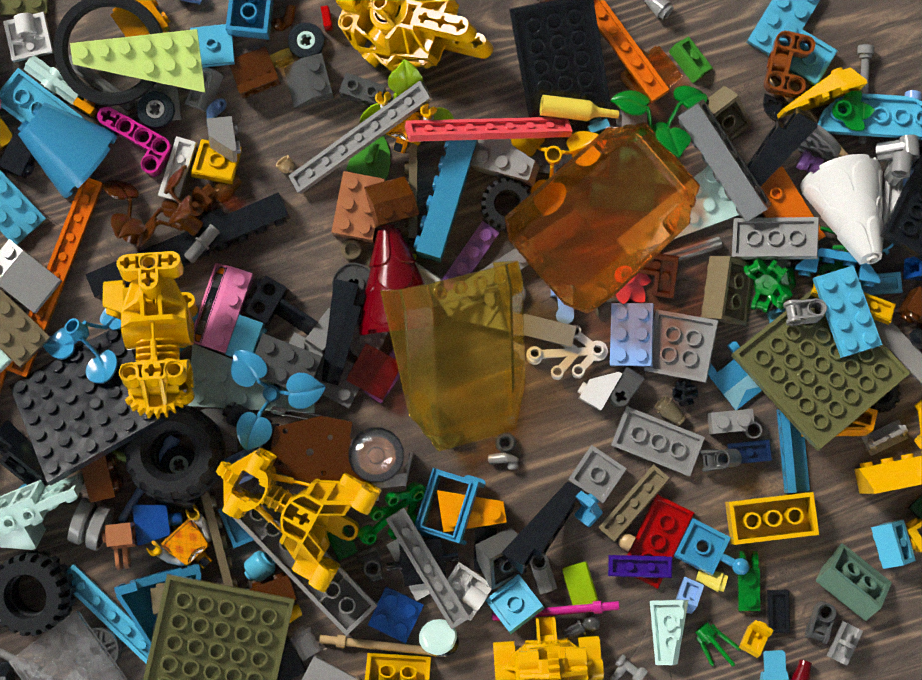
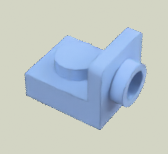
(690, 591)

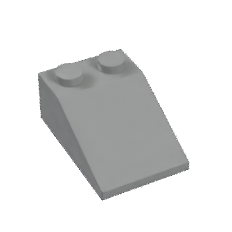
(25, 277)

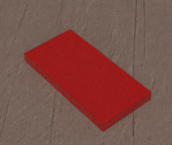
(660, 532)

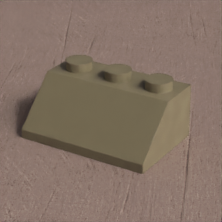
(727, 291)

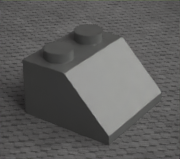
(308, 81)
(493, 562)

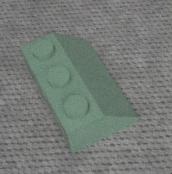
(854, 582)

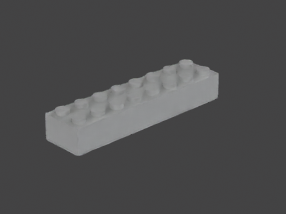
(343, 601)

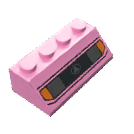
(221, 306)

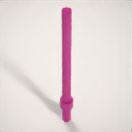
(597, 607)

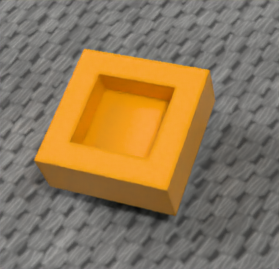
(86, 107)

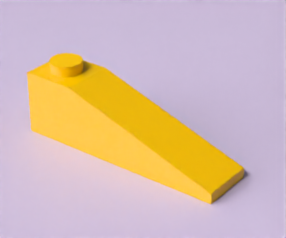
(826, 91)

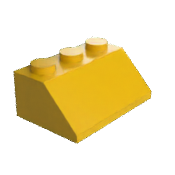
(397, 667)

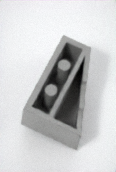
(504, 161)

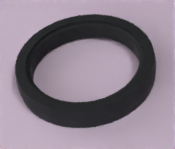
(62, 58)

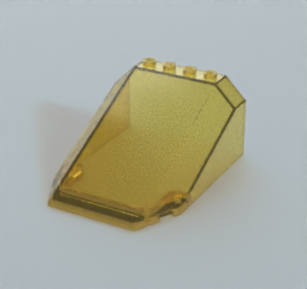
(461, 353)

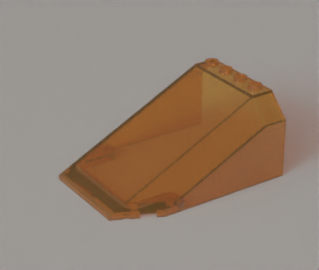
(603, 215)

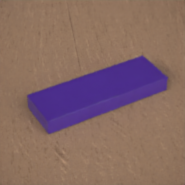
(640, 566)

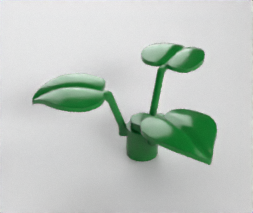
(672, 139)

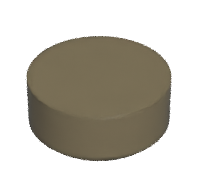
(351, 250)

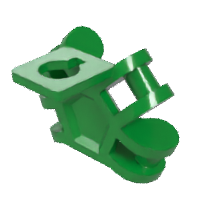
(769, 283)

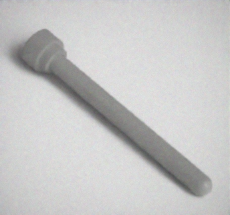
(865, 54)

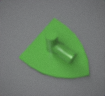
(372, 160)

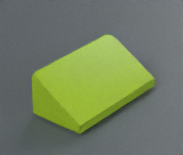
(580, 583)

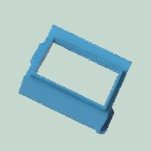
(474, 484)

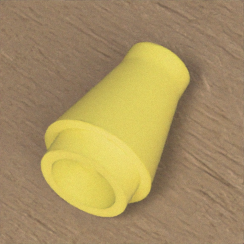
(716, 581)

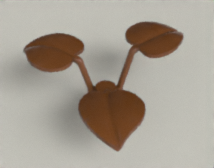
(182, 215)
(123, 224)

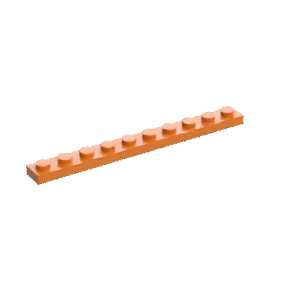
(64, 256)

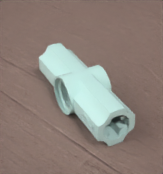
(50, 79)

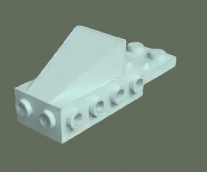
(26, 507)

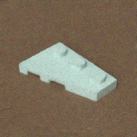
(667, 629)

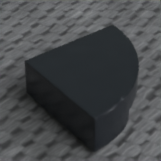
(772, 106)

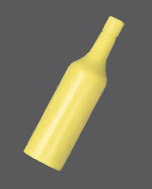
(573, 108)

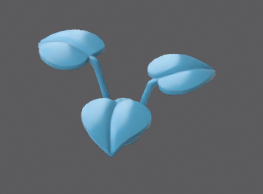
(63, 345)
(246, 370)

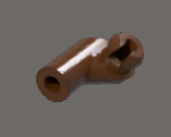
(286, 21)

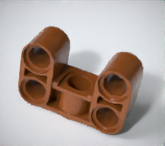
(780, 60)

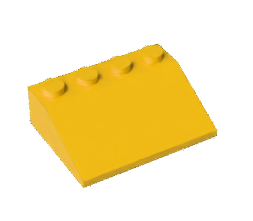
(889, 474)

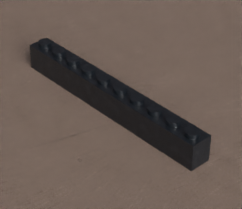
(232, 228)

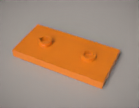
(785, 198)

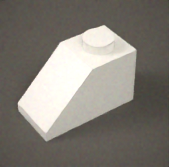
(598, 390)

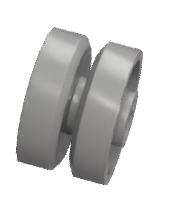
(89, 522)

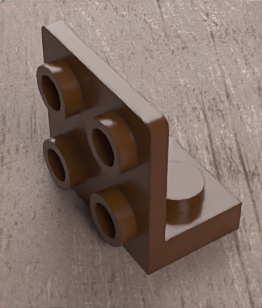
(254, 72)

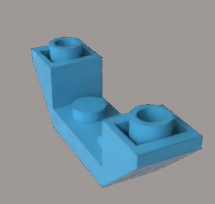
(865, 274)

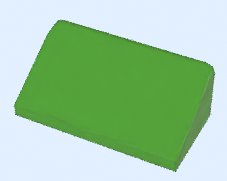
(690, 59)

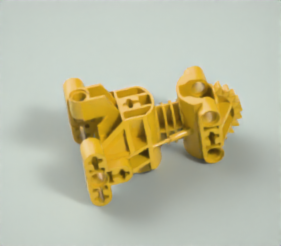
(156, 324)
(303, 515)
(549, 657)

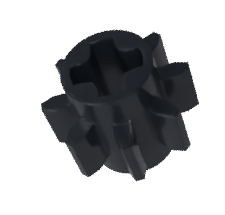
(685, 392)

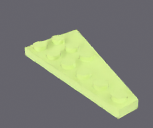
(158, 57)

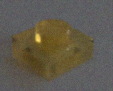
(282, 58)

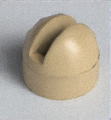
(284, 164)
(625, 541)

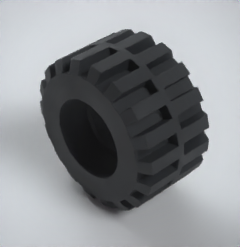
(497, 189)

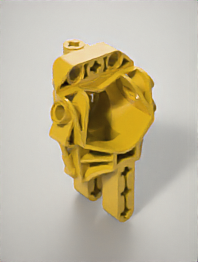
(416, 34)

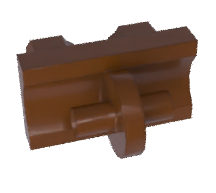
(203, 200)

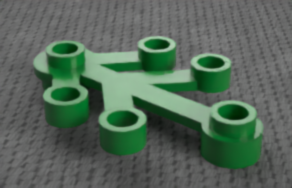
(411, 496)

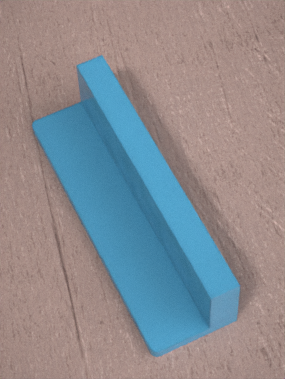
(792, 456)

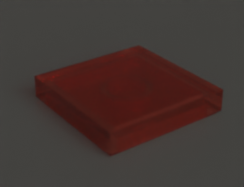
(373, 371)

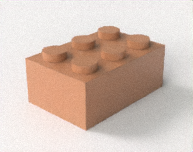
(352, 212)

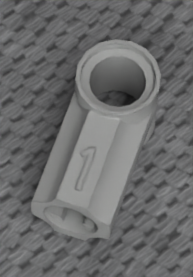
(906, 143)
(899, 168)
(543, 576)

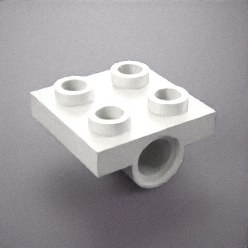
(28, 36)
(469, 588)

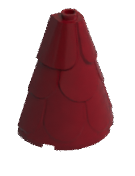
(390, 268)

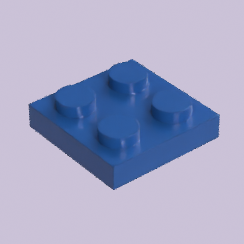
(395, 614)

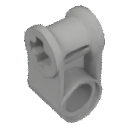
(800, 311)

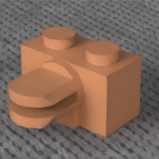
(120, 538)

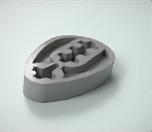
(821, 144)

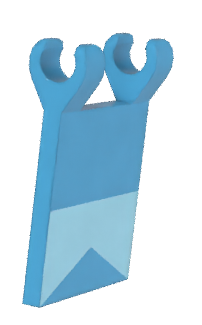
(734, 381)

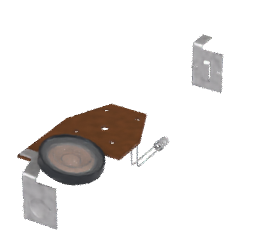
(370, 457)

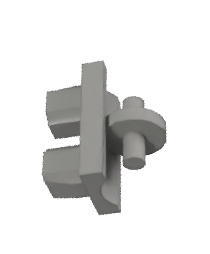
(844, 643)

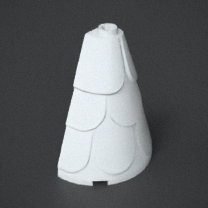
(850, 203)

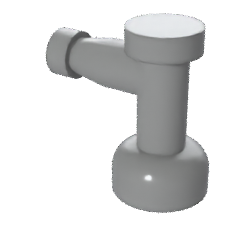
(623, 665)

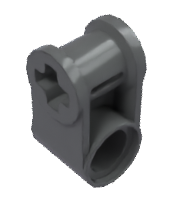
(628, 385)
(717, 459)
(819, 623)

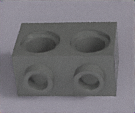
(360, 90)

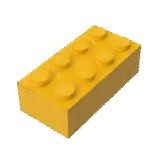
(772, 518)

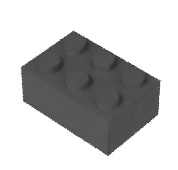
(286, 360)

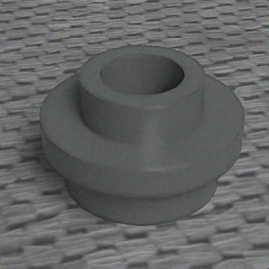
(512, 444)

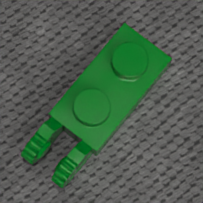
(749, 585)

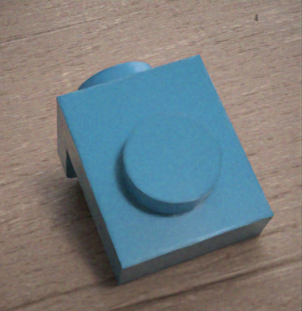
(589, 511)

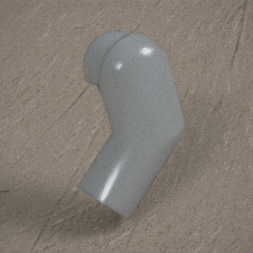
(499, 458)

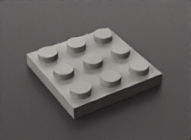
(682, 345)

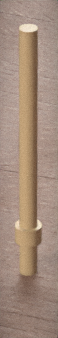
(341, 641)

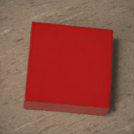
(326, 16)

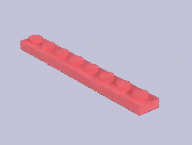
(487, 129)

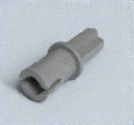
(201, 243)

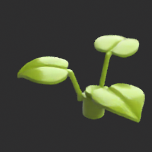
(401, 80)

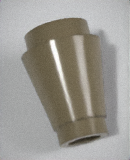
(668, 409)

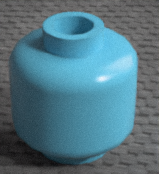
(259, 566)

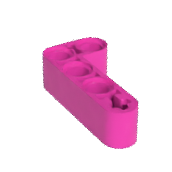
(134, 135)

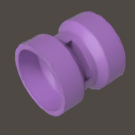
(805, 160)

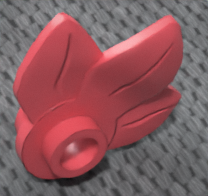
(634, 289)

